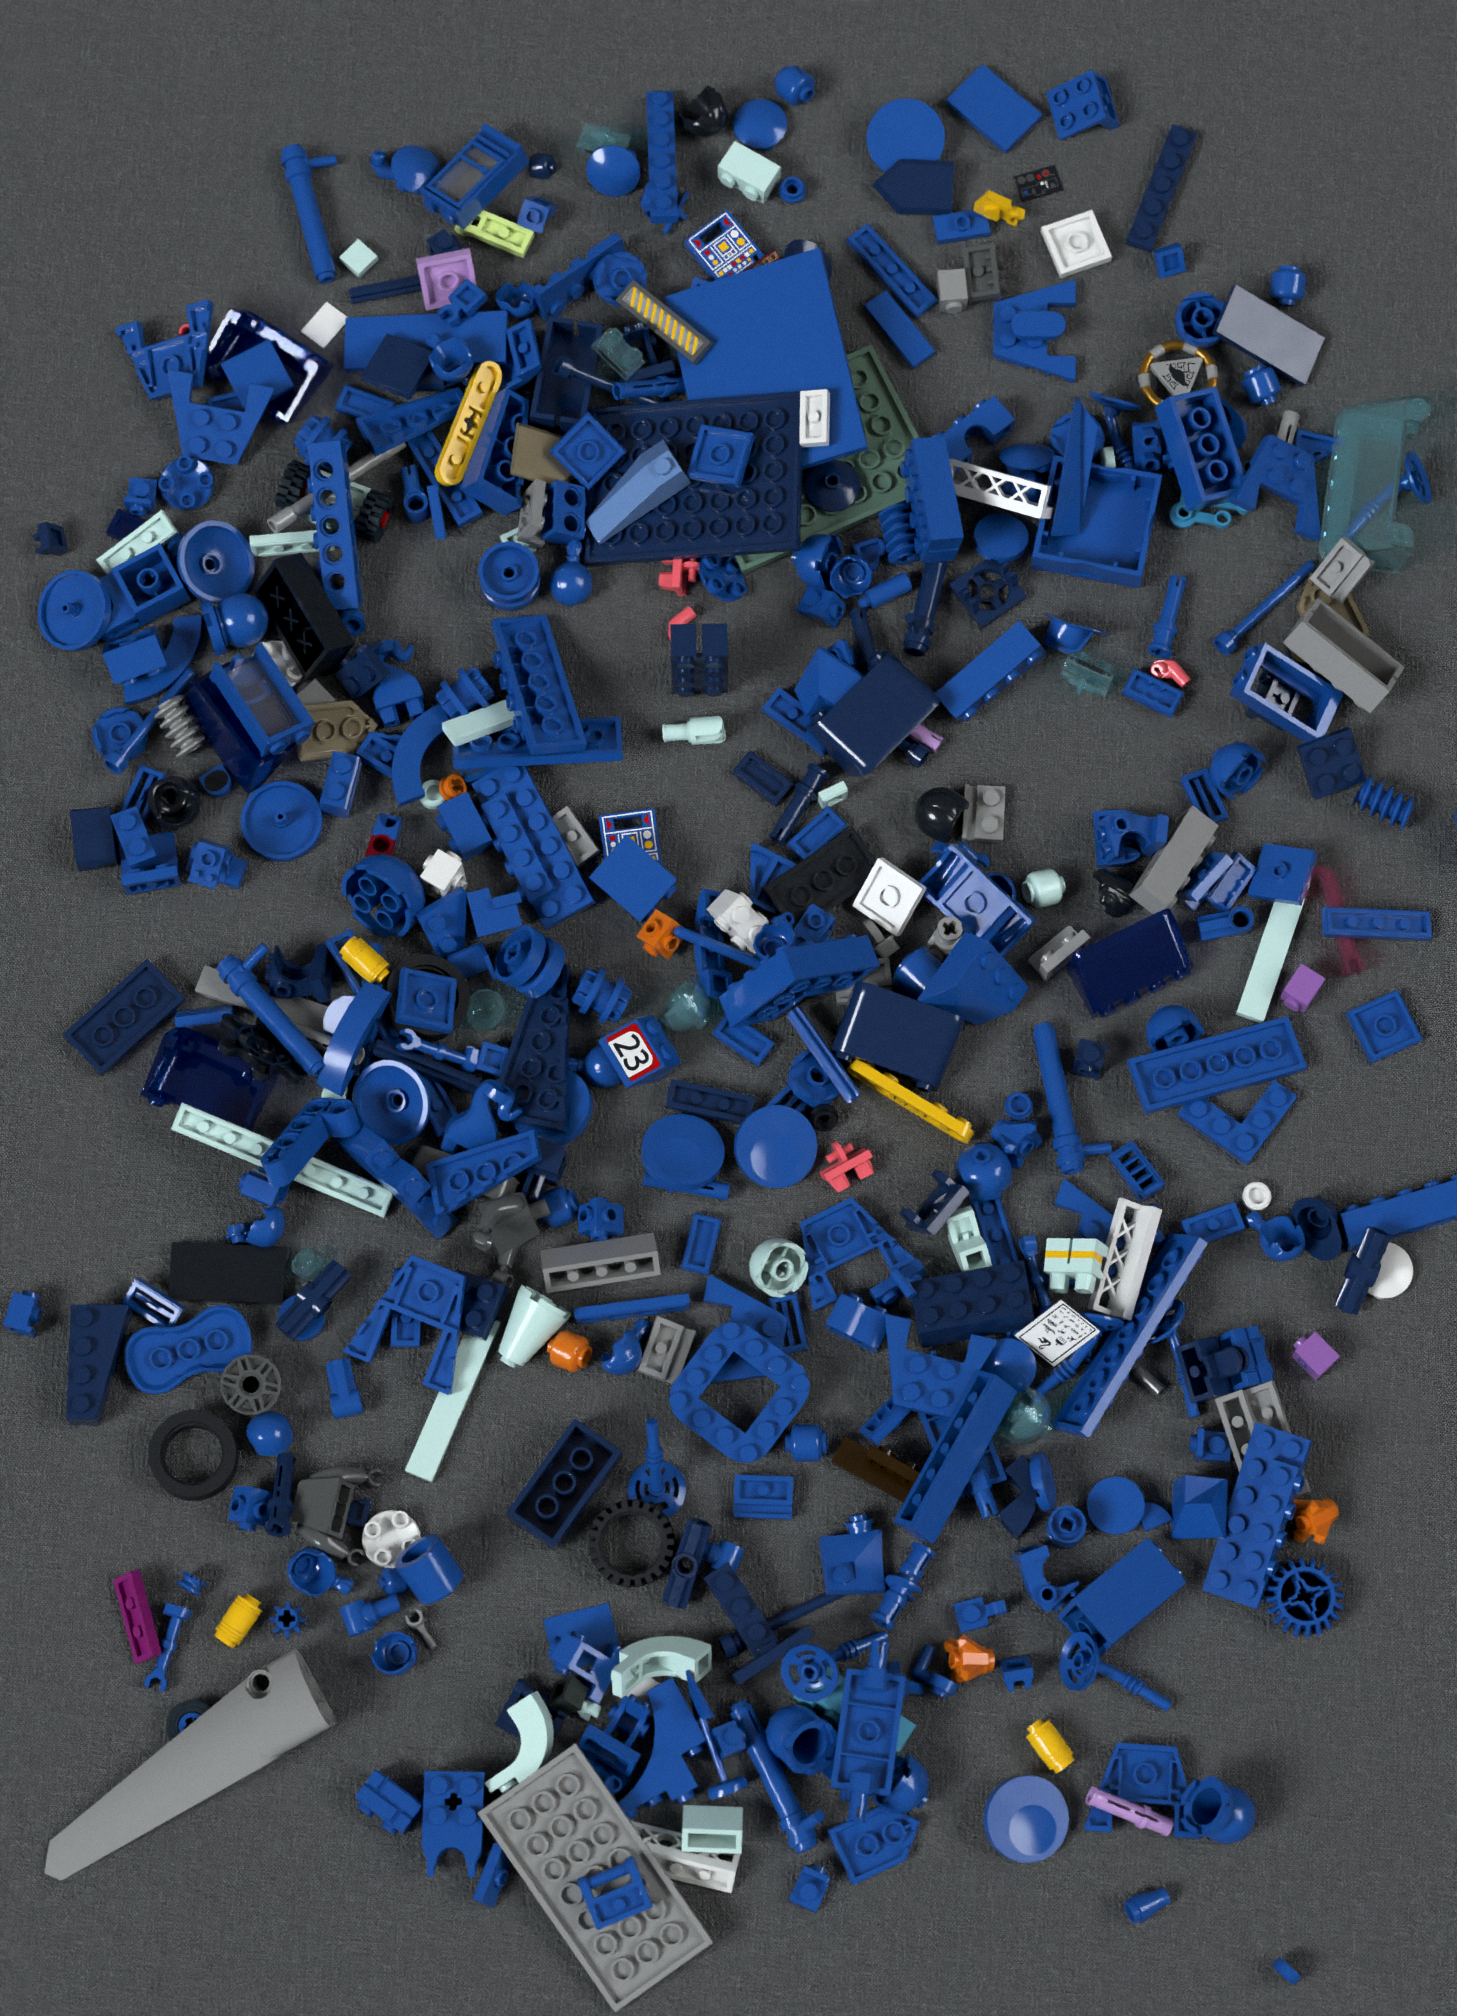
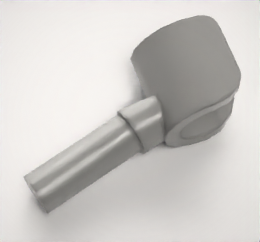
(420, 1627)

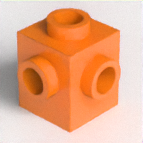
(659, 935)

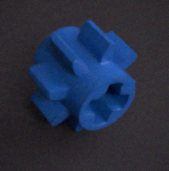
(282, 1614)

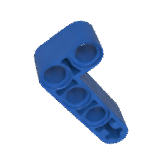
(305, 1135)

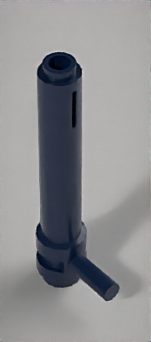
(920, 622)

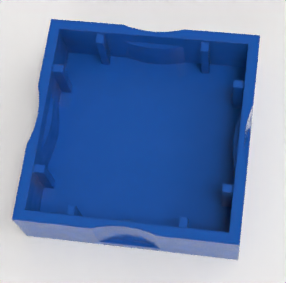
(1113, 527)

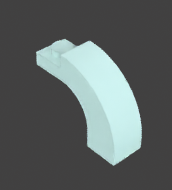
(660, 1658)
(537, 1738)

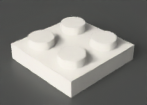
(1076, 244)
(889, 896)

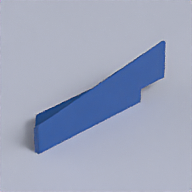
(1075, 471)

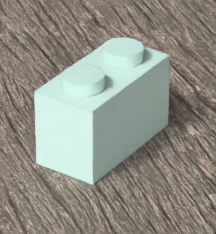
(748, 172)
(712, 1829)

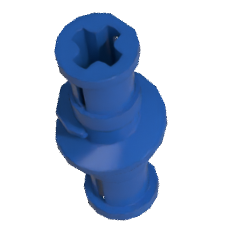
(902, 1585)

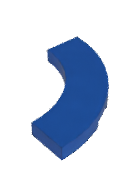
(179, 655)
(410, 752)

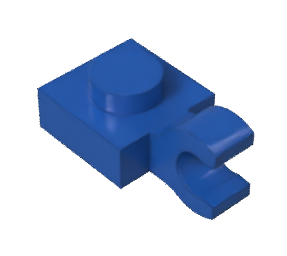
(973, 1613)

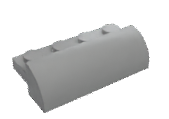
(1243, 1409)

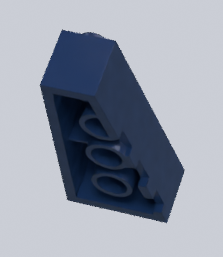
(94, 1351)

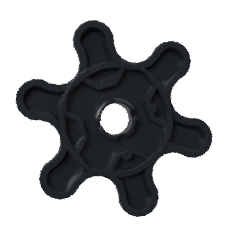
(259, 1049)

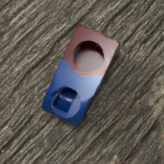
(385, 835)

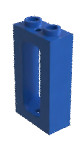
(1323, 695)

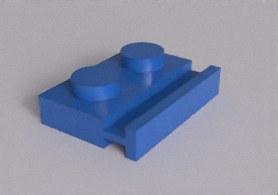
(763, 1497)

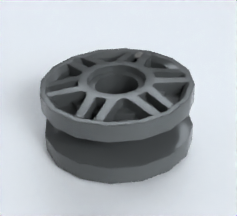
(238, 1397)

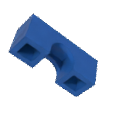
(987, 420)

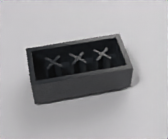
(304, 616)

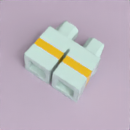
(1074, 1260)

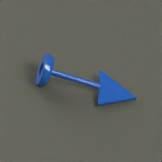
(701, 1712)

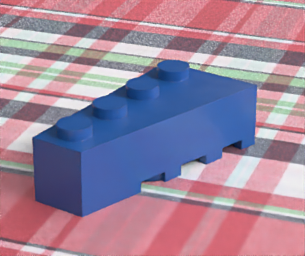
(489, 467)
(991, 672)

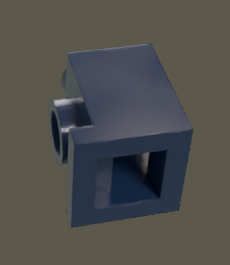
(442, 243)
(1089, 1059)

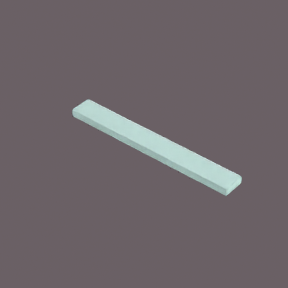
(252, 1147)

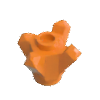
(1314, 1518)
(968, 1658)

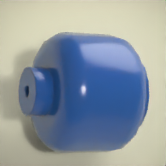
(392, 1582)

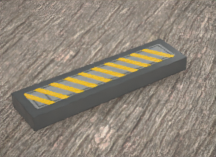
(664, 322)

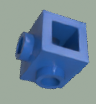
(600, 1219)
(249, 1507)

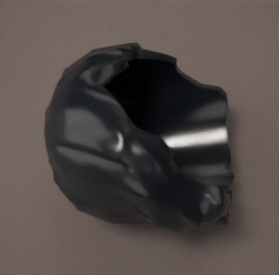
(705, 114)
(1115, 893)

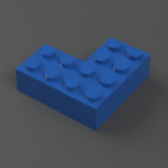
(797, 974)

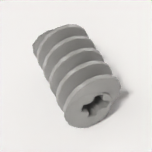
(179, 725)

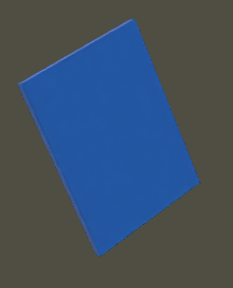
(774, 335)

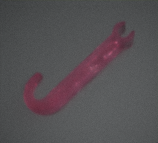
(1334, 898)

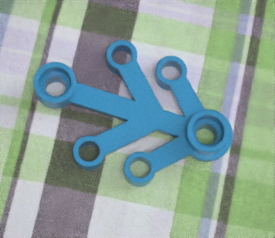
(1196, 516)

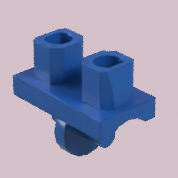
(1147, 446)

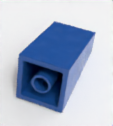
(1123, 1596)

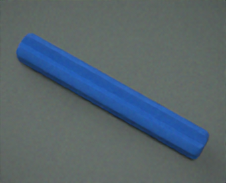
(823, 1054)

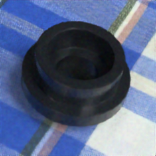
(827, 1123)

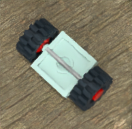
(370, 506)

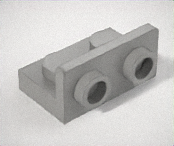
(531, 516)
(1057, 952)

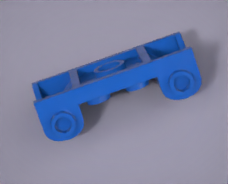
(976, 900)

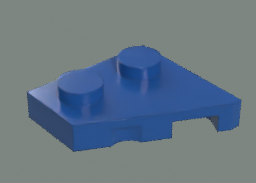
(378, 751)
(764, 868)
(445, 922)

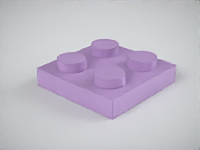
(443, 275)

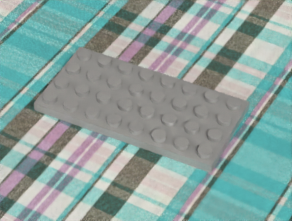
(569, 1827)

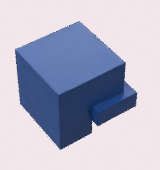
(494, 914)

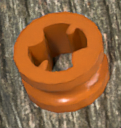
(454, 781)

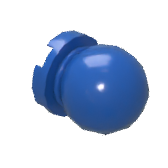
(236, 621)
(801, 1739)
(1218, 1811)

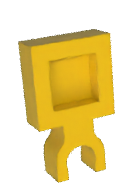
(996, 206)

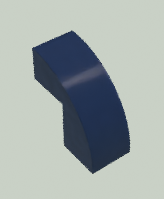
(1019, 1513)

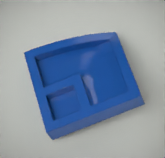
(853, 1563)

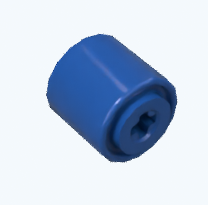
(916, 972)
(429, 1569)

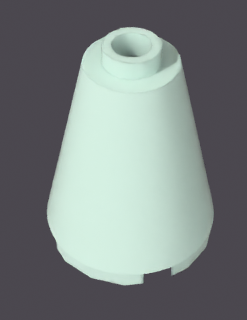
(530, 1326)

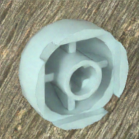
(778, 1266)

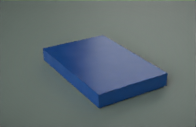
(993, 108)

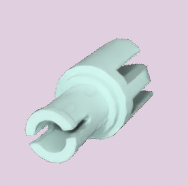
(696, 730)

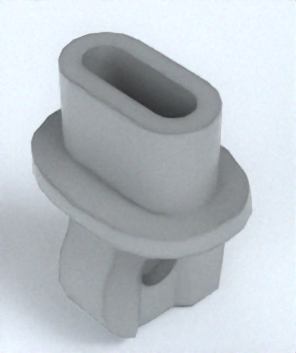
(885, 944)

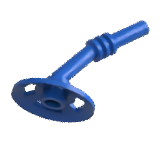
(1113, 409)
(1415, 479)
(1101, 1322)
(1168, 1330)
(656, 1480)
(1090, 1664)
(816, 1667)

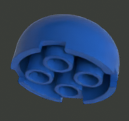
(385, 881)

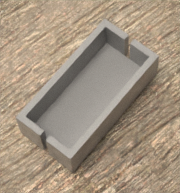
(1343, 655)

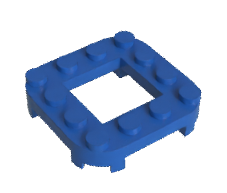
(772, 1419)

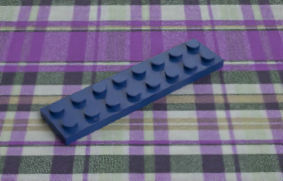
(1125, 1345)

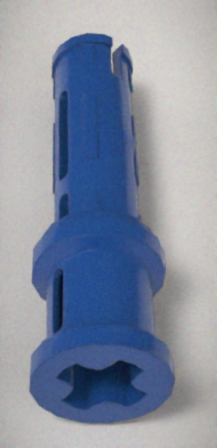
(1165, 628)

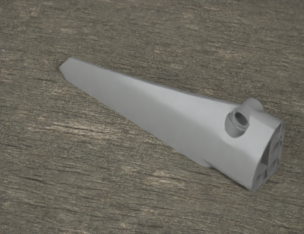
(209, 1755)

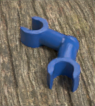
(978, 857)

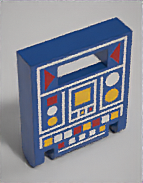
(726, 253)
(644, 836)

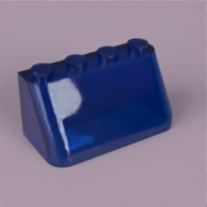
(229, 736)
(1130, 964)

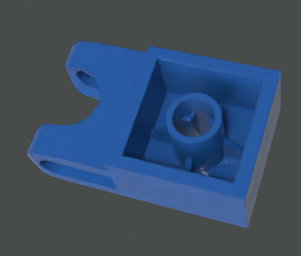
(134, 597)

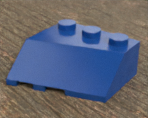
(975, 982)

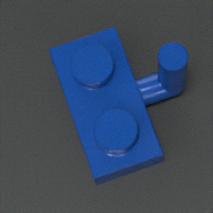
(899, 1281)

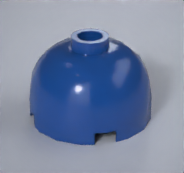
(1197, 319)
(816, 558)
(1235, 768)
(1172, 1027)
(983, 1171)
(908, 1786)

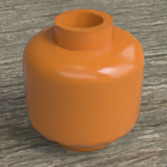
(569, 1351)

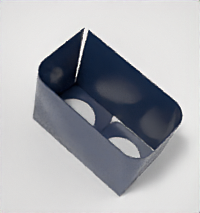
(94, 838)

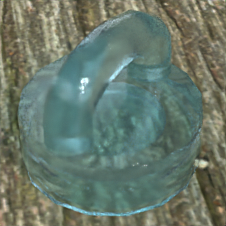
(307, 1264)

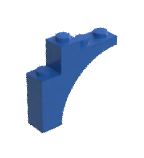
(397, 1177)
(674, 1737)

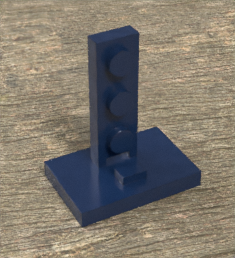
(750, 1624)

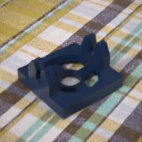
(986, 617)
(937, 1210)

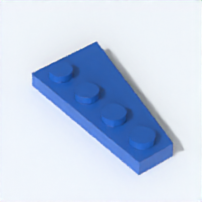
(572, 283)
(405, 421)
(475, 1171)

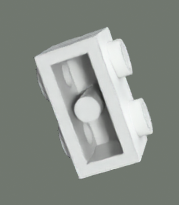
(442, 874)
(737, 918)

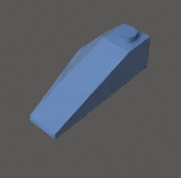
(643, 487)

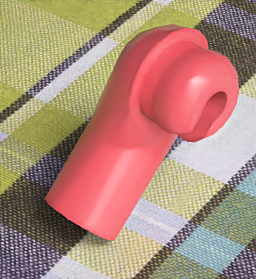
(682, 617)
(1170, 670)

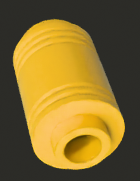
(365, 960)
(238, 1620)
(1050, 1745)

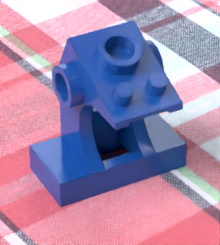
(1145, 831)
(214, 864)
(1030, 1564)
(566, 1653)
(628, 1717)

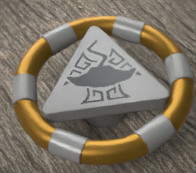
(1175, 375)

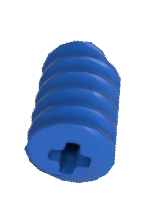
(897, 534)
(1384, 802)

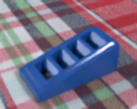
(1141, 1194)

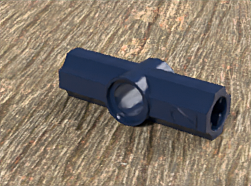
(1362, 1270)
(313, 1300)
(682, 1579)

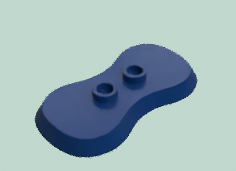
(166, 1356)

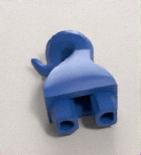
(399, 689)
(478, 1124)

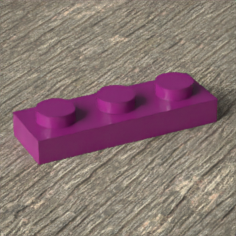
(137, 1617)

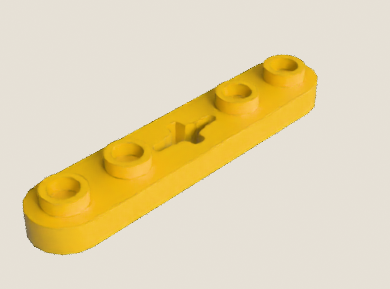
(475, 402)
(932, 1113)

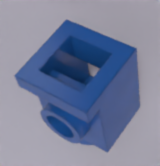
(23, 1313)
(729, 1739)

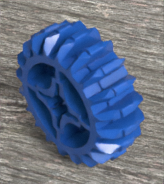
(1299, 1584)

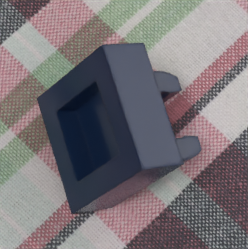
(51, 539)

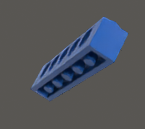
(342, 510)

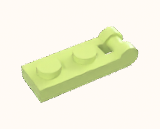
(499, 233)

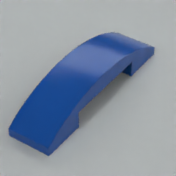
(709, 963)
(350, 1036)

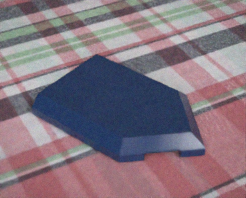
(918, 187)

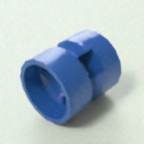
(1065, 1527)

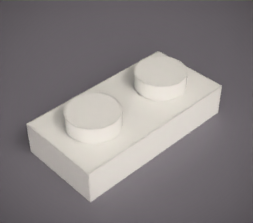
(814, 418)

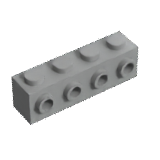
(1174, 860)
(600, 1262)

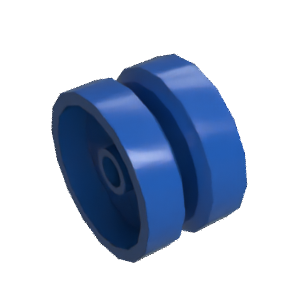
(520, 565)
(529, 961)

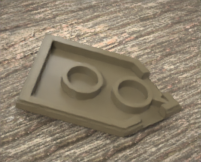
(532, 455)
(1347, 609)
(337, 727)

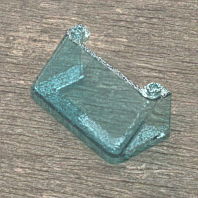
(1367, 479)

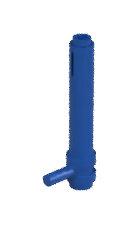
(299, 176)
(244, 984)
(1066, 1140)
(793, 1819)

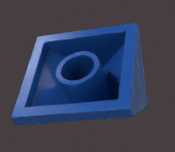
(825, 681)
(1199, 1508)

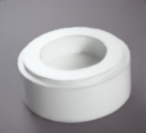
(1256, 1196)

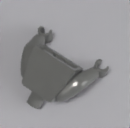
(509, 1225)
(324, 1504)

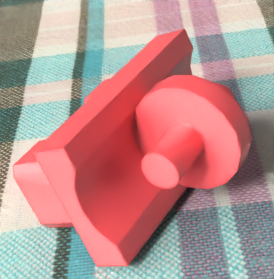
(683, 572)
(836, 1172)

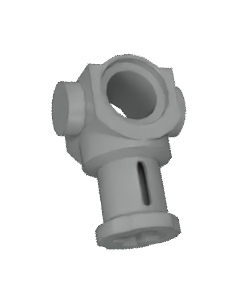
(945, 937)

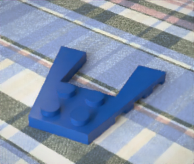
(426, 1294)

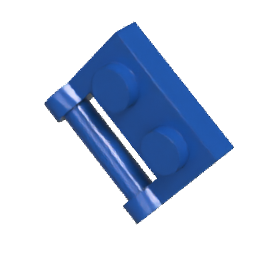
(617, 1903)

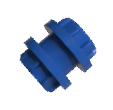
(318, 430)
(465, 693)
(601, 995)

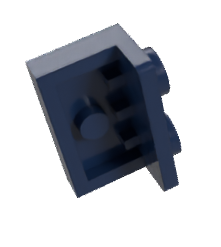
(362, 672)

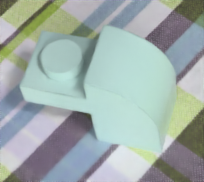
(966, 1240)

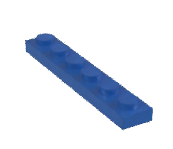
(661, 157)

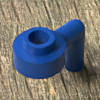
(940, 1685)

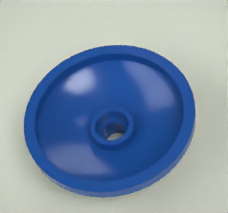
(228, 557)
(378, 1104)

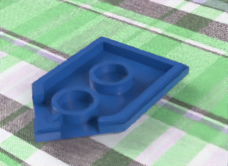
(873, 1845)

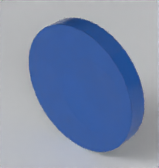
(904, 131)
(74, 610)
(281, 821)
(578, 1113)
(775, 1146)
(682, 1152)
(1026, 1818)

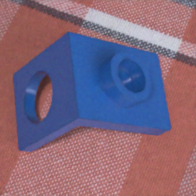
(472, 961)

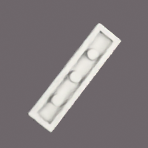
(999, 499)
(1130, 1261)
(698, 1869)

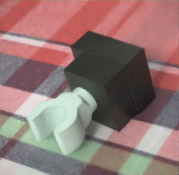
(570, 1697)

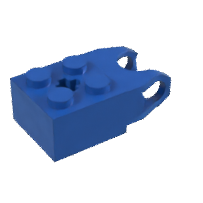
(453, 1829)

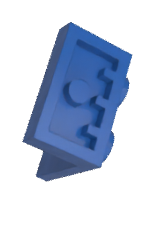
(1082, 104)
(162, 876)

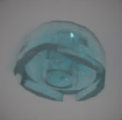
(686, 1008)
(1026, 1418)

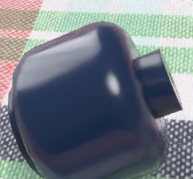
(541, 166)

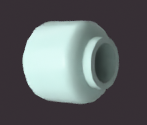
(1043, 888)

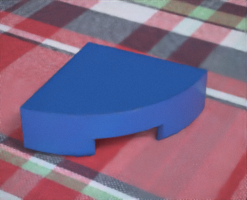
(1154, 1517)

